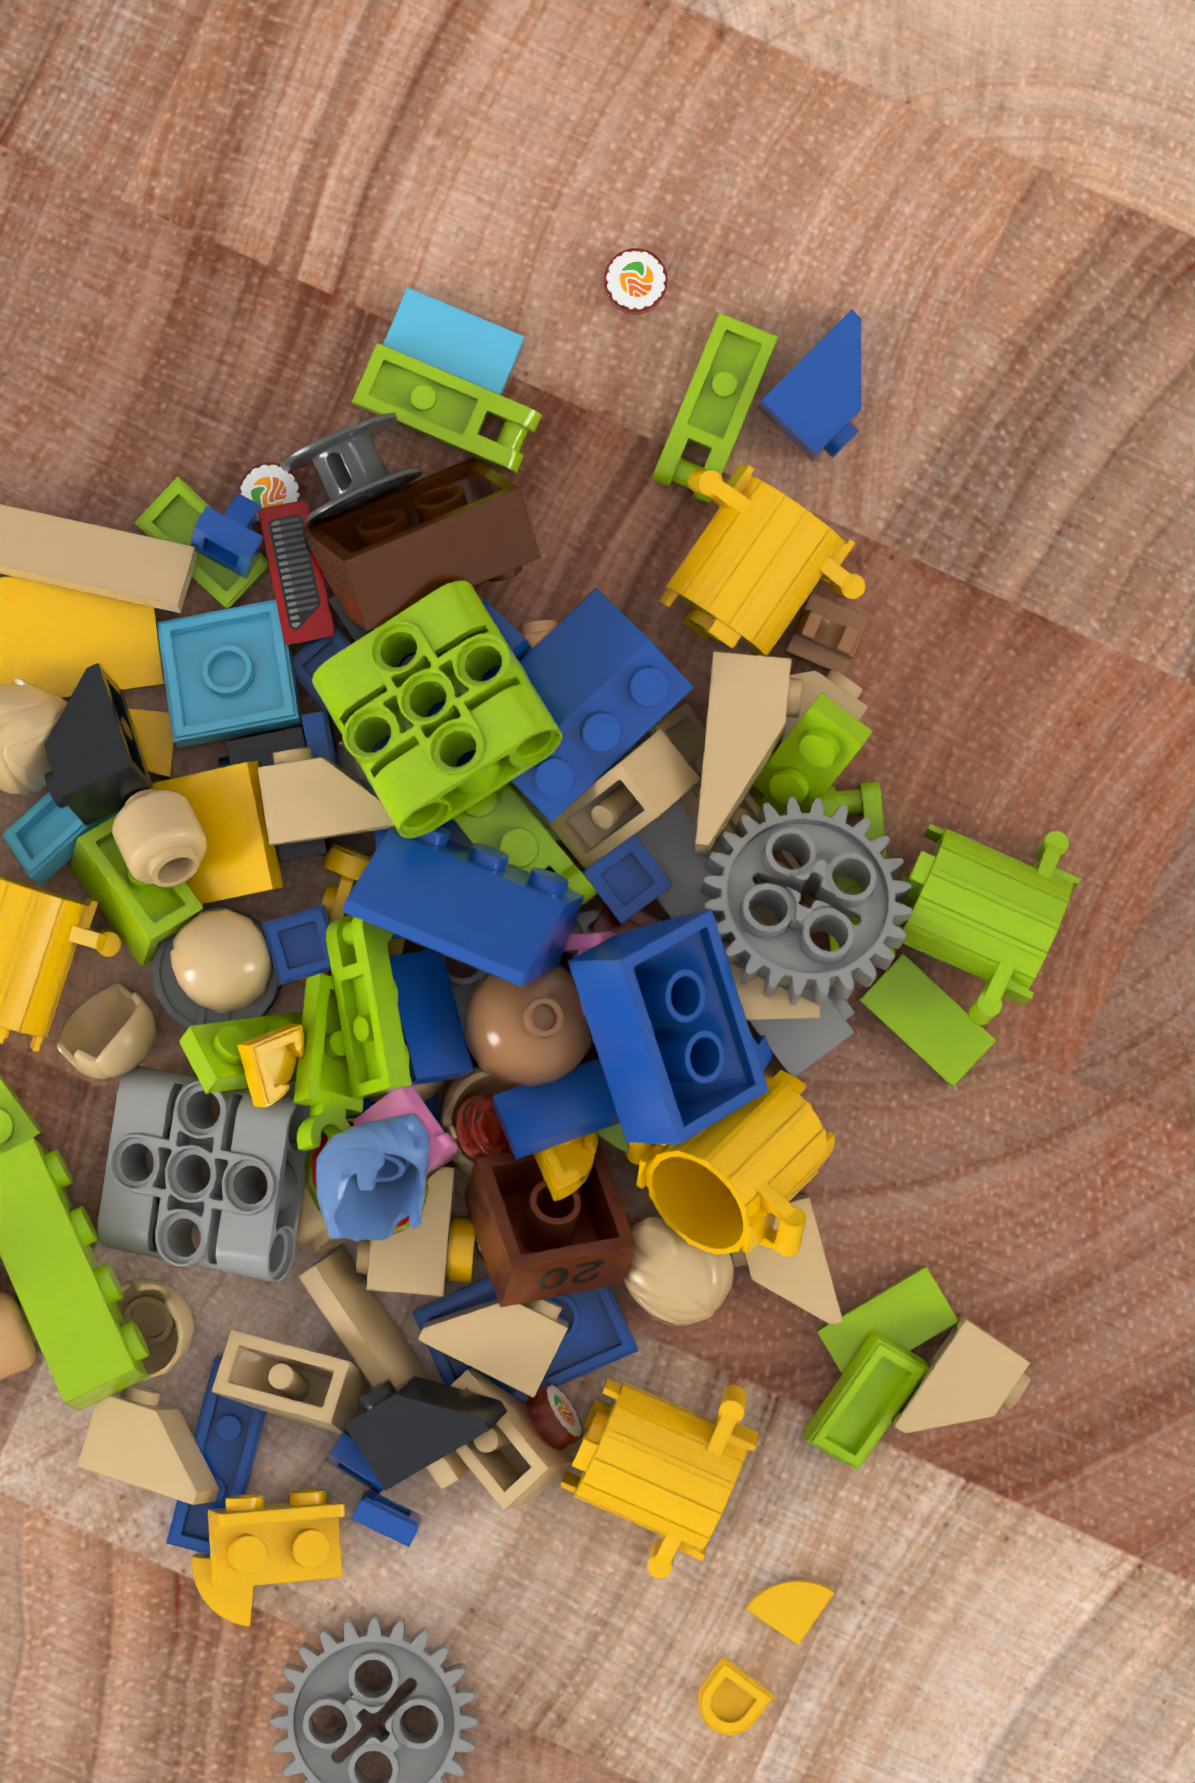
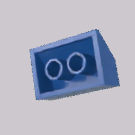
(603, 693)
(467, 904)
(668, 1028)

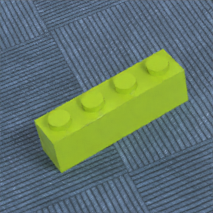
(61, 1282)

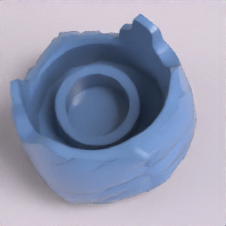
(373, 1177)

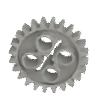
(825, 850)
(334, 1681)

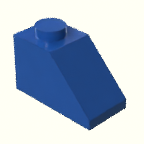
(821, 393)

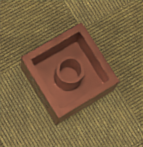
(546, 1245)

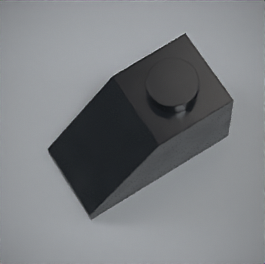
(95, 751)
(417, 1425)

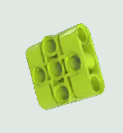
(378, 699)

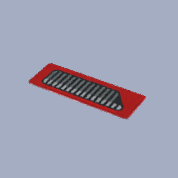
(295, 574)

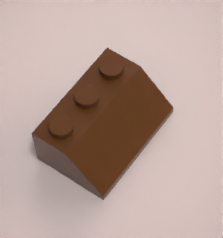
(421, 537)

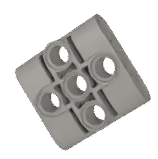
(158, 1209)

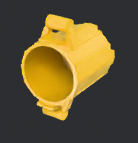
(755, 563)
(36, 952)
(740, 1173)
(662, 1466)

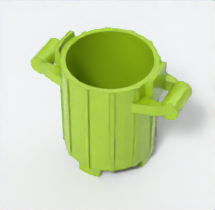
(988, 912)

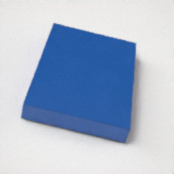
(593, 1339)

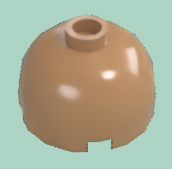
(527, 1031)

